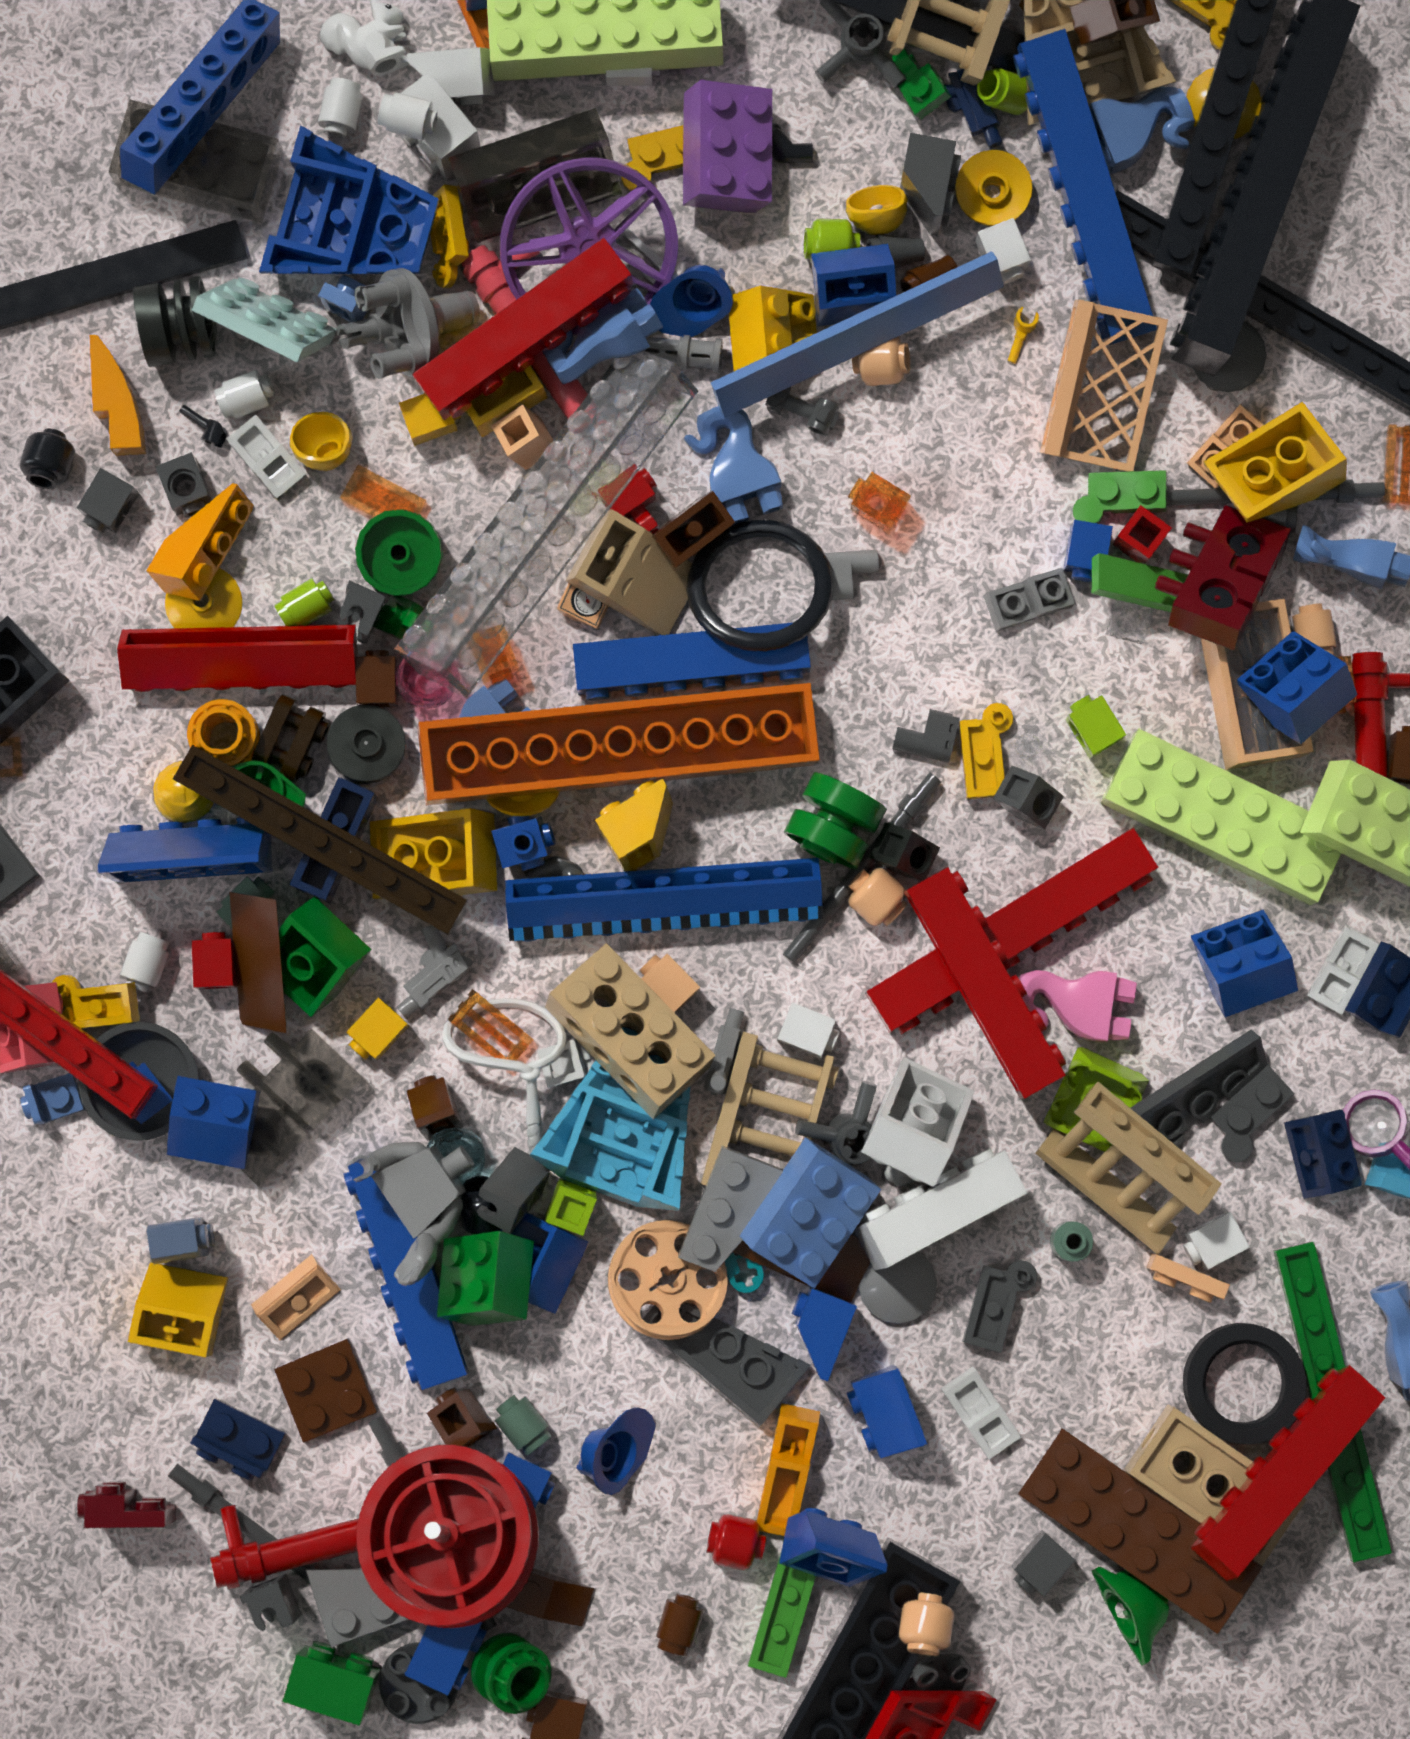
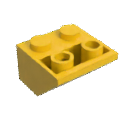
(768, 321)
(638, 825)
(178, 1310)

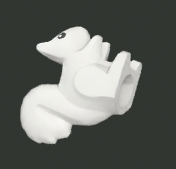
(371, 44)

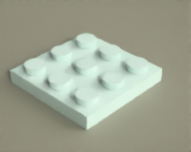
(265, 318)

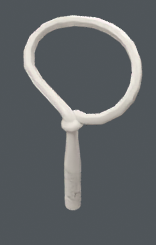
(528, 1072)

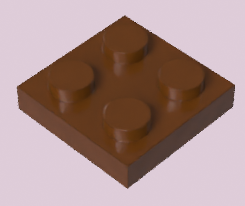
(325, 1390)

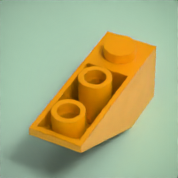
(199, 546)

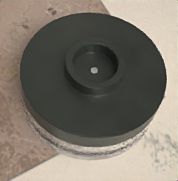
(366, 745)

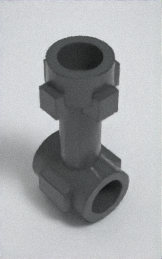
(821, 416)

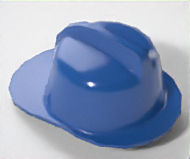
(693, 301)
(617, 1451)

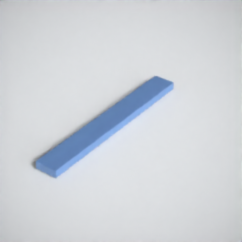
(857, 334)

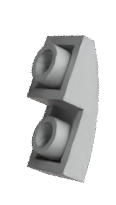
(1029, 599)

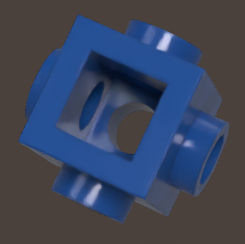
(511, 849)

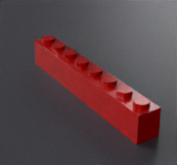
(1021, 925)

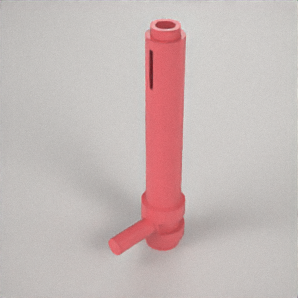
(486, 272)

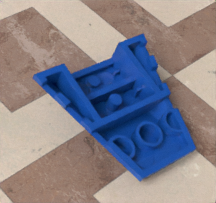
(347, 216)

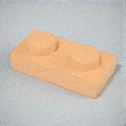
(1201, 1285)

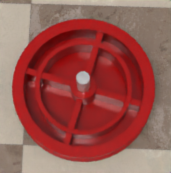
(447, 1536)

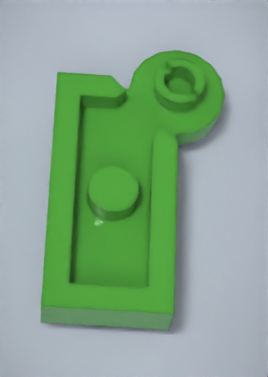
(1122, 494)

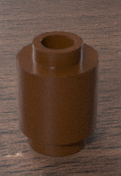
(679, 1624)

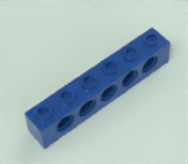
(200, 95)

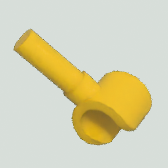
(1022, 330)

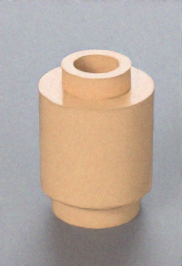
(1316, 626)

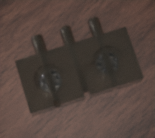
(292, 1096)

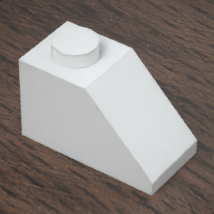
(460, 72)

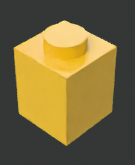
(424, 421)
(376, 1030)

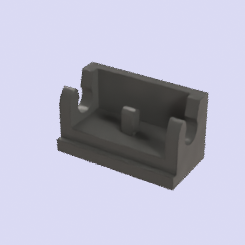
(361, 603)
(513, 1190)
(271, 1599)

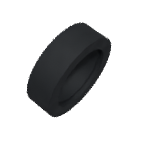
(1292, 1378)

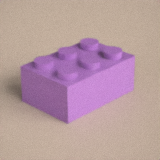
(727, 147)

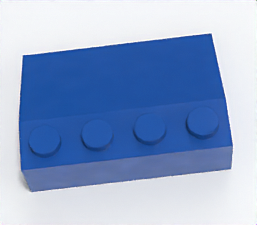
(185, 852)

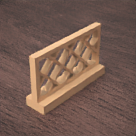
(1070, 379)

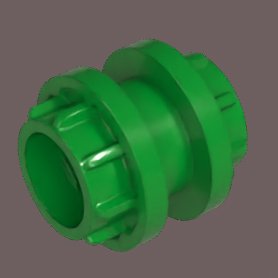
(511, 1673)

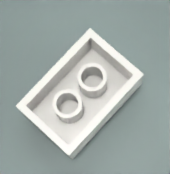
(918, 1122)

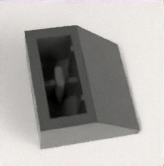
(927, 175)

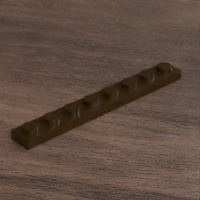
(320, 840)

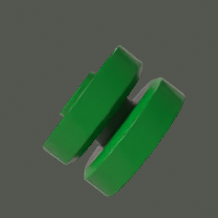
(386, 532)

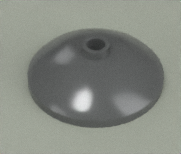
(166, 1058)

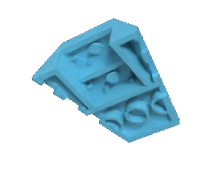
(615, 1146)

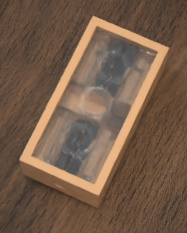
(1243, 729)

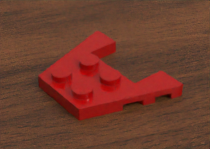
(929, 1713)

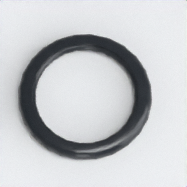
(760, 641)

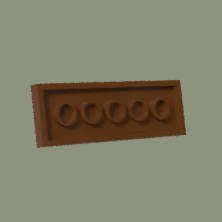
(1133, 1529)

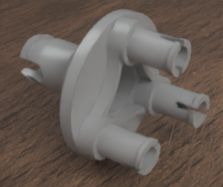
(406, 321)

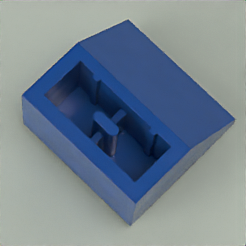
(851, 281)
(1298, 686)
(1245, 963)

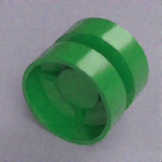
(829, 832)

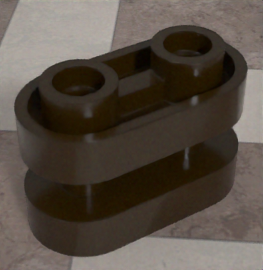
(310, 728)

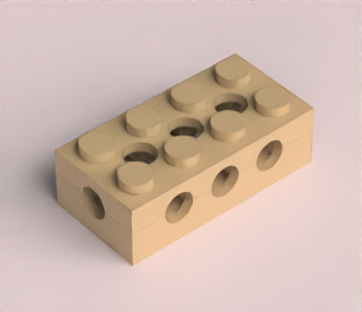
(633, 1006)
(1208, 1456)

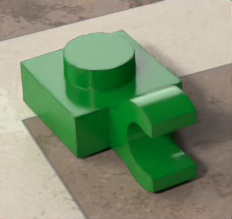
(922, 86)
(398, 616)

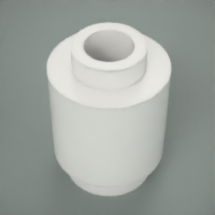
(340, 108)
(407, 115)
(244, 394)
(145, 961)

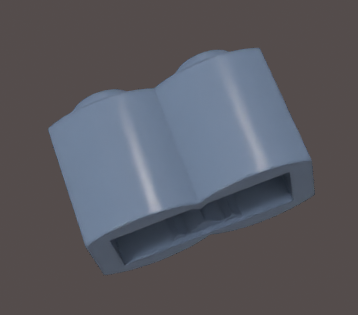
(179, 1240)

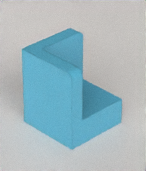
(1390, 1176)

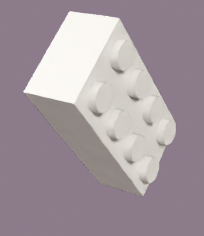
(940, 1210)

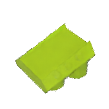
(1082, 1074)

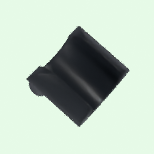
(213, 432)

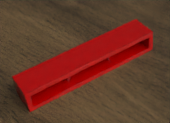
(524, 329)
(237, 657)
(985, 983)
(1287, 1472)

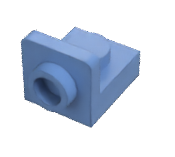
(341, 299)
(51, 1099)

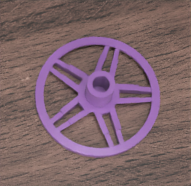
(586, 230)

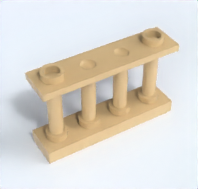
(971, 59)
(741, 1093)
(1146, 1148)

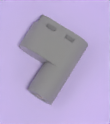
(848, 563)

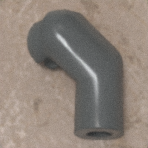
(554, 867)

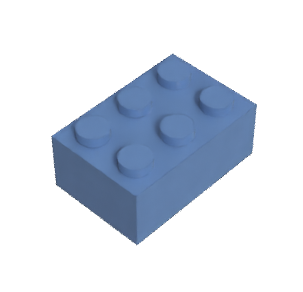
(810, 1213)

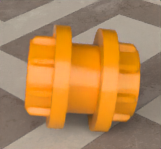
(220, 711)

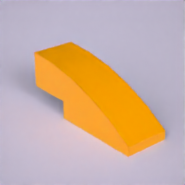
(115, 400)
(787, 1467)

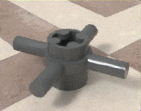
(850, 50)
(845, 1126)

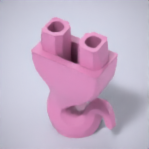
(1083, 1003)

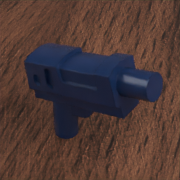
(976, 113)

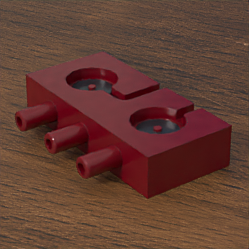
(1224, 577)

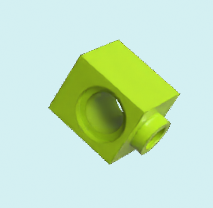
(1094, 724)
(570, 1207)

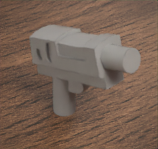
(442, 968)
(725, 1052)

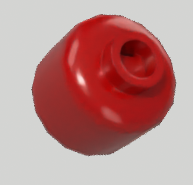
(735, 1542)

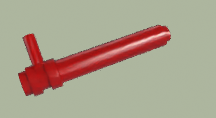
(1372, 687)
(256, 1561)

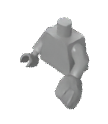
(424, 1195)

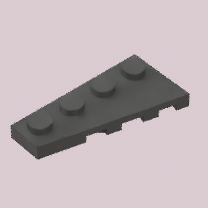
(1199, 1089)
(735, 1364)

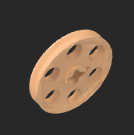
(664, 1297)

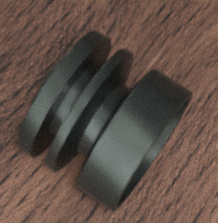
(171, 322)

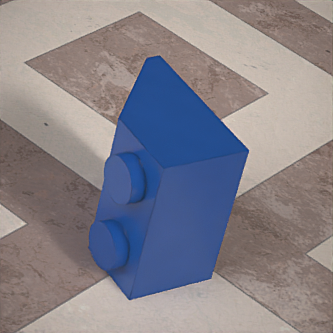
(212, 1122)
(553, 1260)
(823, 1327)
(887, 1412)
(831, 1548)

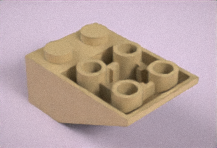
(631, 574)

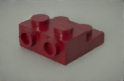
(117, 1507)

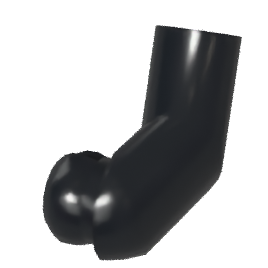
(787, 152)

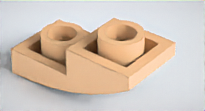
(1236, 427)

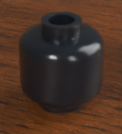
(47, 458)
(472, 1201)

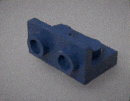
(1384, 992)
(1323, 1154)
(237, 1440)

